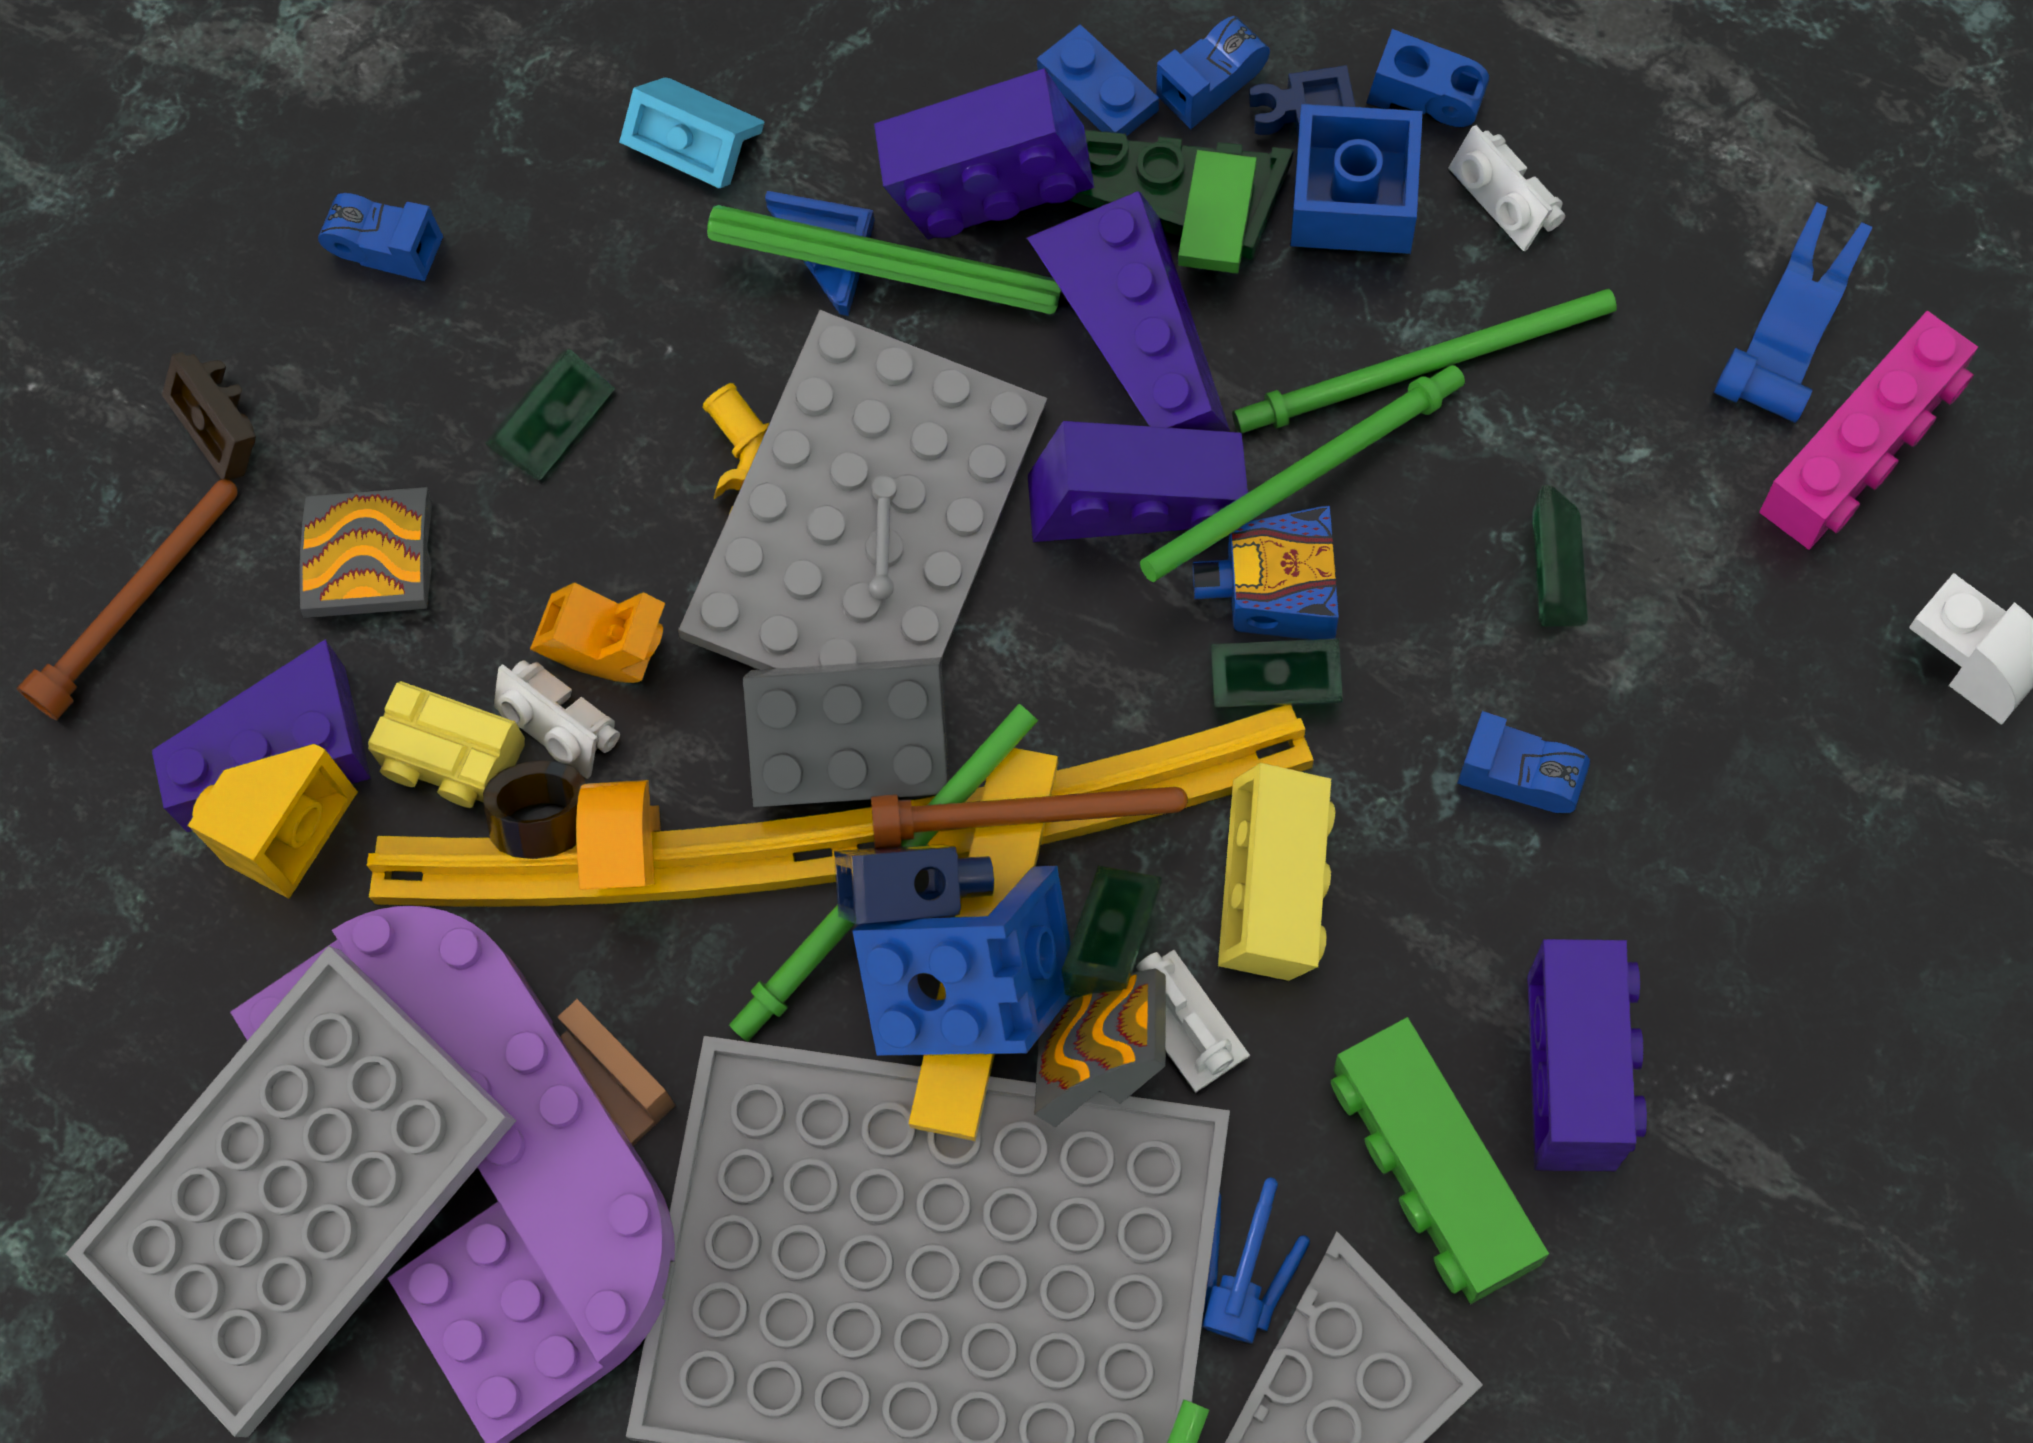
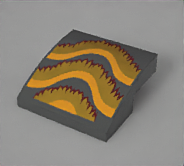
(365, 552)
(1102, 1045)

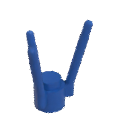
(1235, 1305)

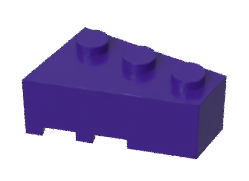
(1132, 480)
(285, 711)

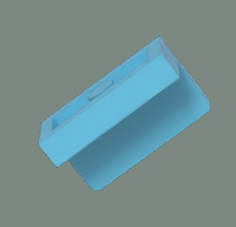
(687, 130)

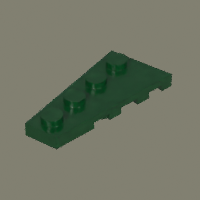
(1165, 174)

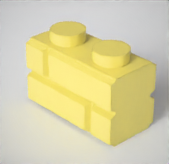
(443, 744)

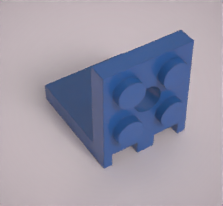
(995, 971)

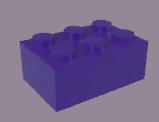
(984, 155)
(1584, 1055)

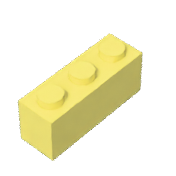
(1276, 872)

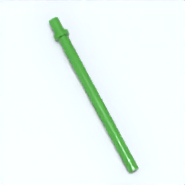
(1422, 397)
(1278, 408)
(771, 997)

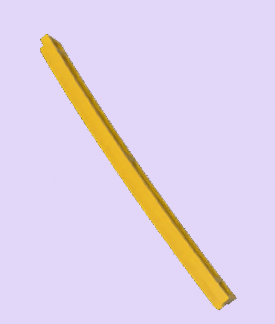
(762, 853)

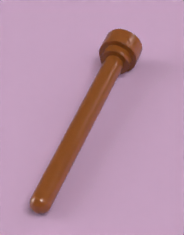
(53, 685)
(900, 820)

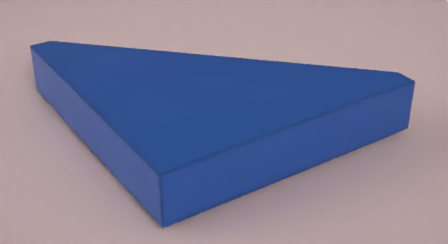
(835, 282)

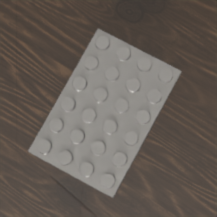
(803, 530)
(289, 1190)

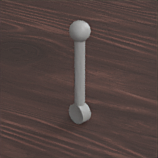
(883, 490)

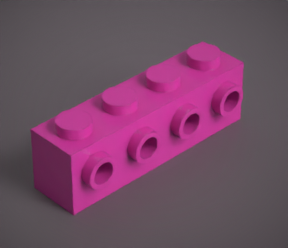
(1868, 429)

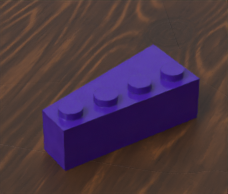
(1133, 305)

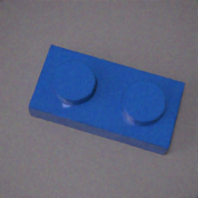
(1098, 83)

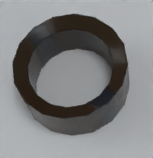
(531, 785)

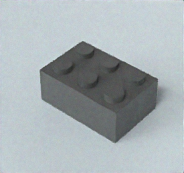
(846, 731)

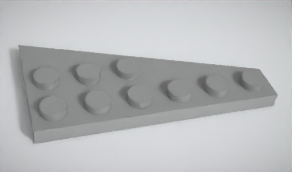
(1354, 1366)

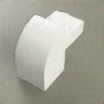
(1985, 641)

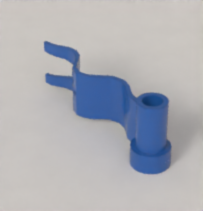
(1791, 327)

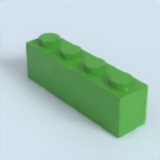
(1438, 1161)

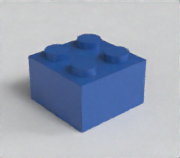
(1356, 178)

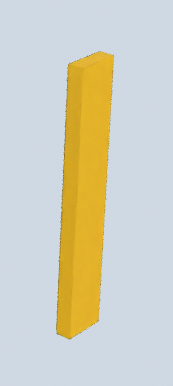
(955, 1085)

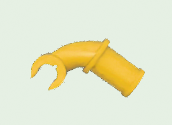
(742, 430)

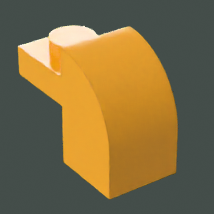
(599, 634)
(615, 835)

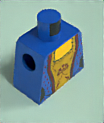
(1277, 576)

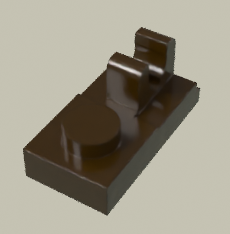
(210, 413)

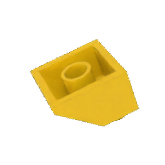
(273, 815)

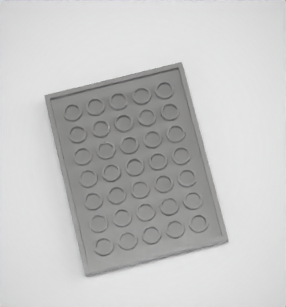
(923, 1279)

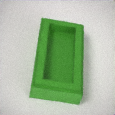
(1217, 211)

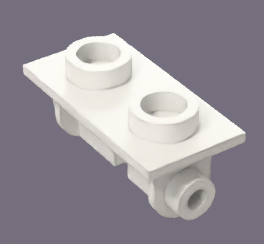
(1498, 184)
(533, 701)
(1195, 1030)

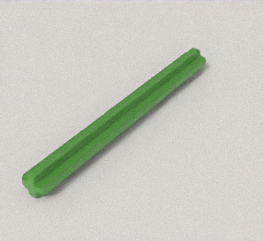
(883, 259)

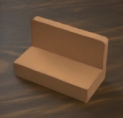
(616, 1076)

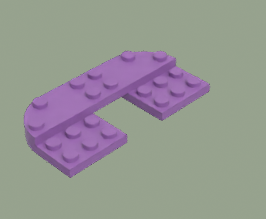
(581, 1240)

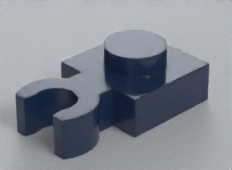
(1314, 87)

